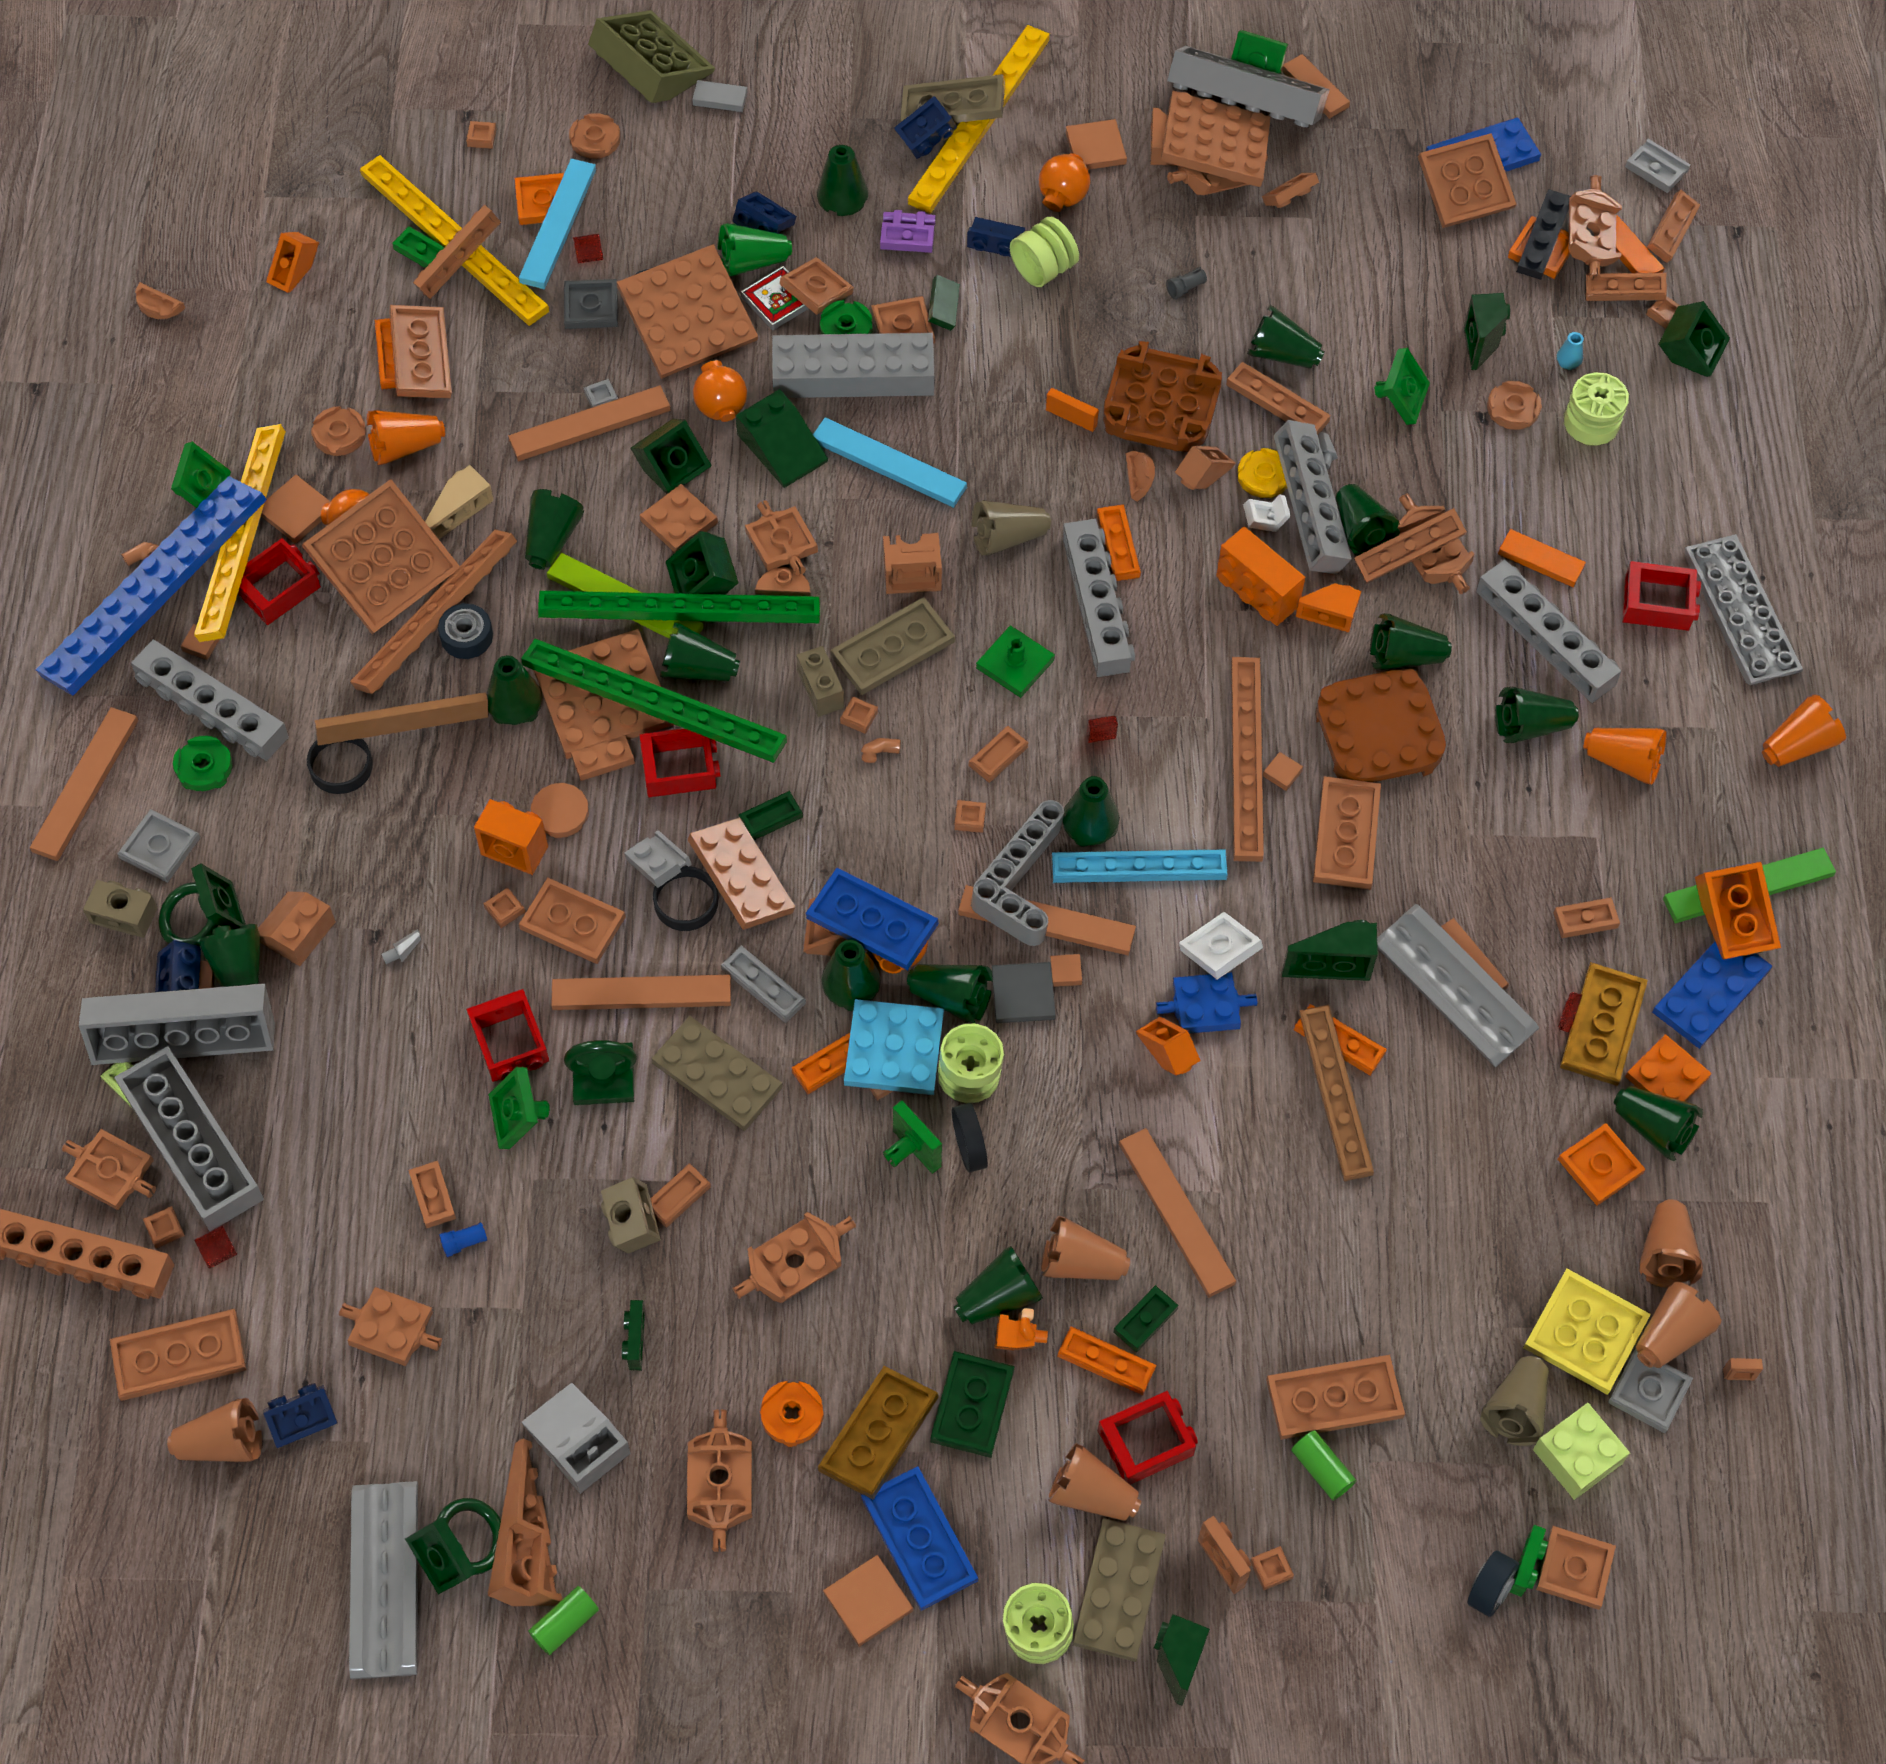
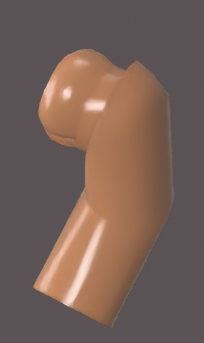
(138, 553)
(879, 745)

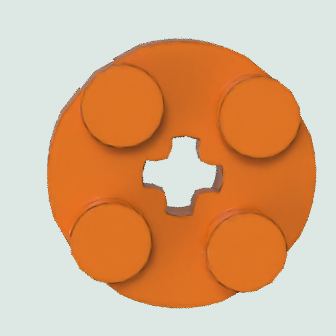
(791, 1431)

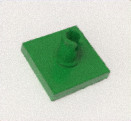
(1259, 51)
(1404, 386)
(197, 474)
(1015, 661)
(514, 1108)
(914, 1139)

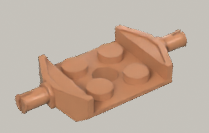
(1202, 182)
(1597, 212)
(1439, 566)
(811, 1240)
(725, 1503)
(998, 1701)

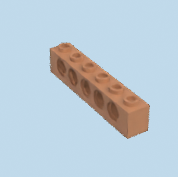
(37, 1233)

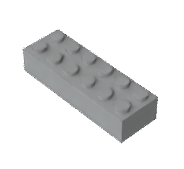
(1247, 85)
(853, 365)
(185, 1020)
(189, 1138)

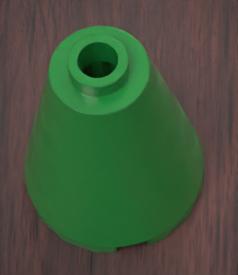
(751, 248)

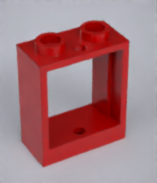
(263, 565)
(1660, 615)
(671, 741)
(498, 1011)
(1119, 1453)

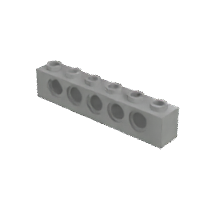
(1312, 497)
(1550, 644)
(1106, 658)
(157, 660)

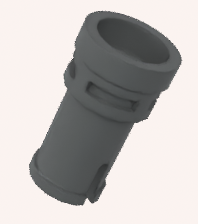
(1181, 284)

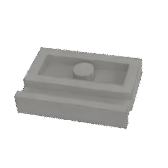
(1657, 165)
(657, 858)

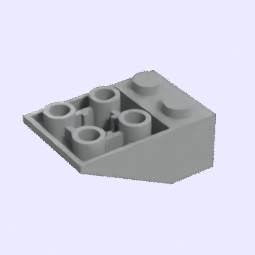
(577, 1437)

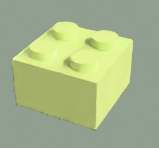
(1581, 1451)

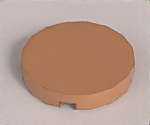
(594, 136)
(1514, 405)
(338, 431)
(561, 809)

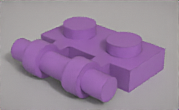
(907, 231)

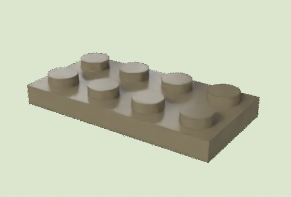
(962, 98)
(892, 646)
(717, 1073)
(1119, 1590)

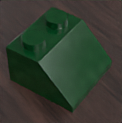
(1485, 326)
(1694, 339)
(671, 455)
(702, 566)
(1179, 1653)

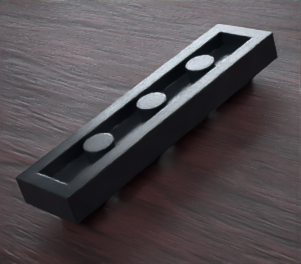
(1544, 234)

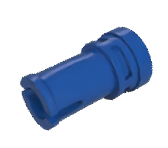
(455, 1241)

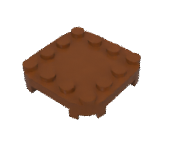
(1161, 398)
(1381, 726)

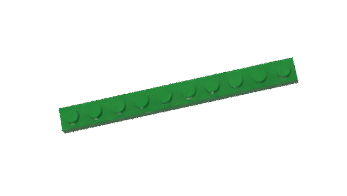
(679, 607)
(654, 700)

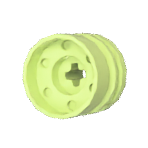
(1044, 251)
(1596, 408)
(974, 1049)
(1037, 1605)

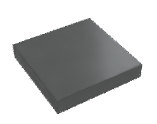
(590, 304)
(1023, 992)

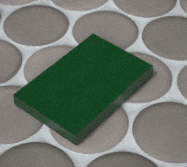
(972, 1404)

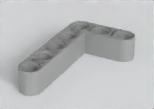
(1006, 865)

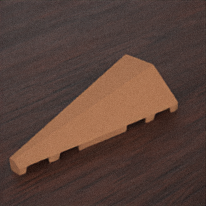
(522, 1560)

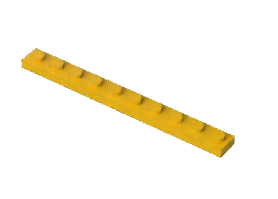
(969, 134)
(443, 229)
(236, 550)

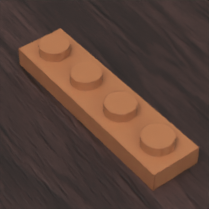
(457, 252)
(1275, 397)
(1410, 545)

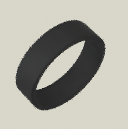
(344, 787)
(688, 925)
(969, 1137)

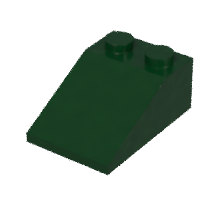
(780, 438)
(1336, 953)

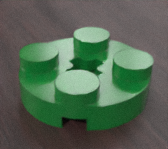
(846, 312)
(205, 778)

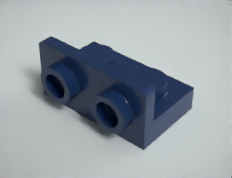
(926, 128)
(762, 214)
(992, 236)
(178, 967)
(299, 1415)

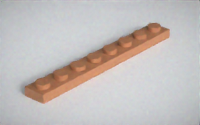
(427, 617)
(1247, 760)

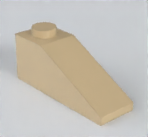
(459, 500)

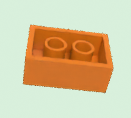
(1260, 576)

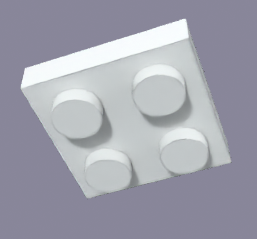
(1220, 945)

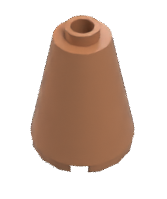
(1671, 1247)
(1081, 1254)
(1676, 1325)
(219, 1435)
(1093, 1487)

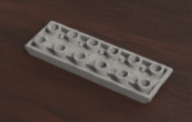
(1742, 610)
(1456, 985)
(383, 1581)

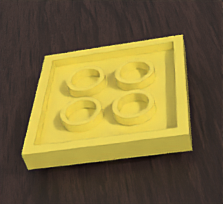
(1587, 1331)

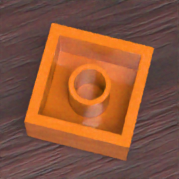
(511, 836)

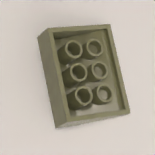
(648, 54)

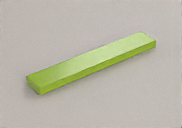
(584, 578)

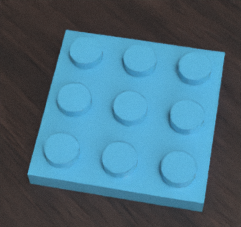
(894, 1047)

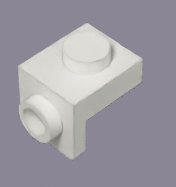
(1267, 515)

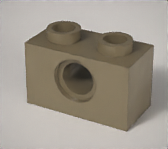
(820, 681)
(132, 919)
(641, 1227)

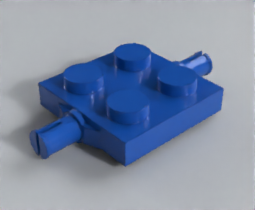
(1206, 1003)

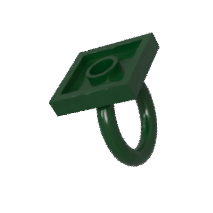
(215, 898)
(602, 1072)
(441, 1551)

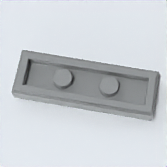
(763, 984)

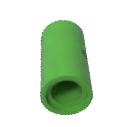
(1323, 1465)
(563, 1620)

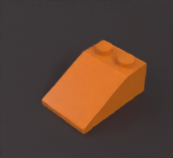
(1738, 910)

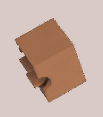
(912, 566)

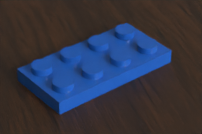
(1511, 140)
(872, 918)
(1710, 993)
(920, 1539)

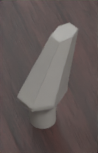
(1327, 449)
(402, 947)

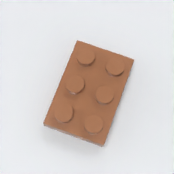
(572, 920)

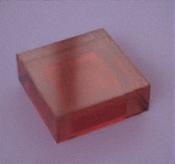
(588, 248)
(1102, 729)
(1569, 1011)
(215, 1247)

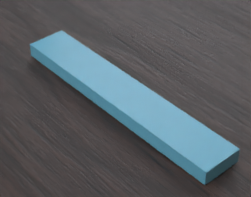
(557, 224)
(890, 462)
(1139, 866)

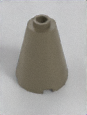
(1006, 525)
(1519, 1403)

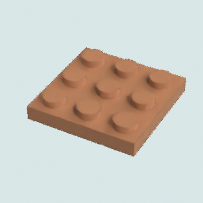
(1467, 180)

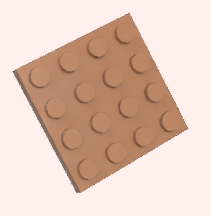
(1216, 138)
(687, 311)
(381, 556)
(590, 719)

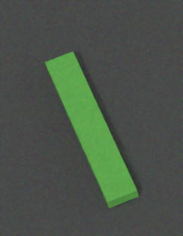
(1778, 875)

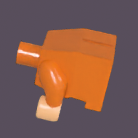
(1018, 1334)

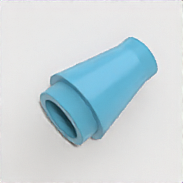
(1571, 352)

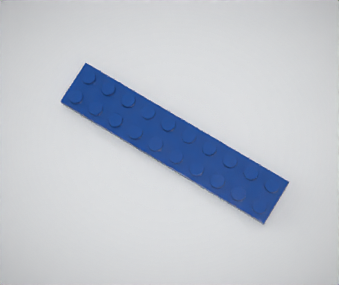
(150, 585)

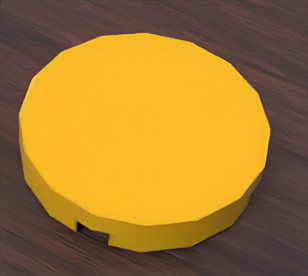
(1262, 473)

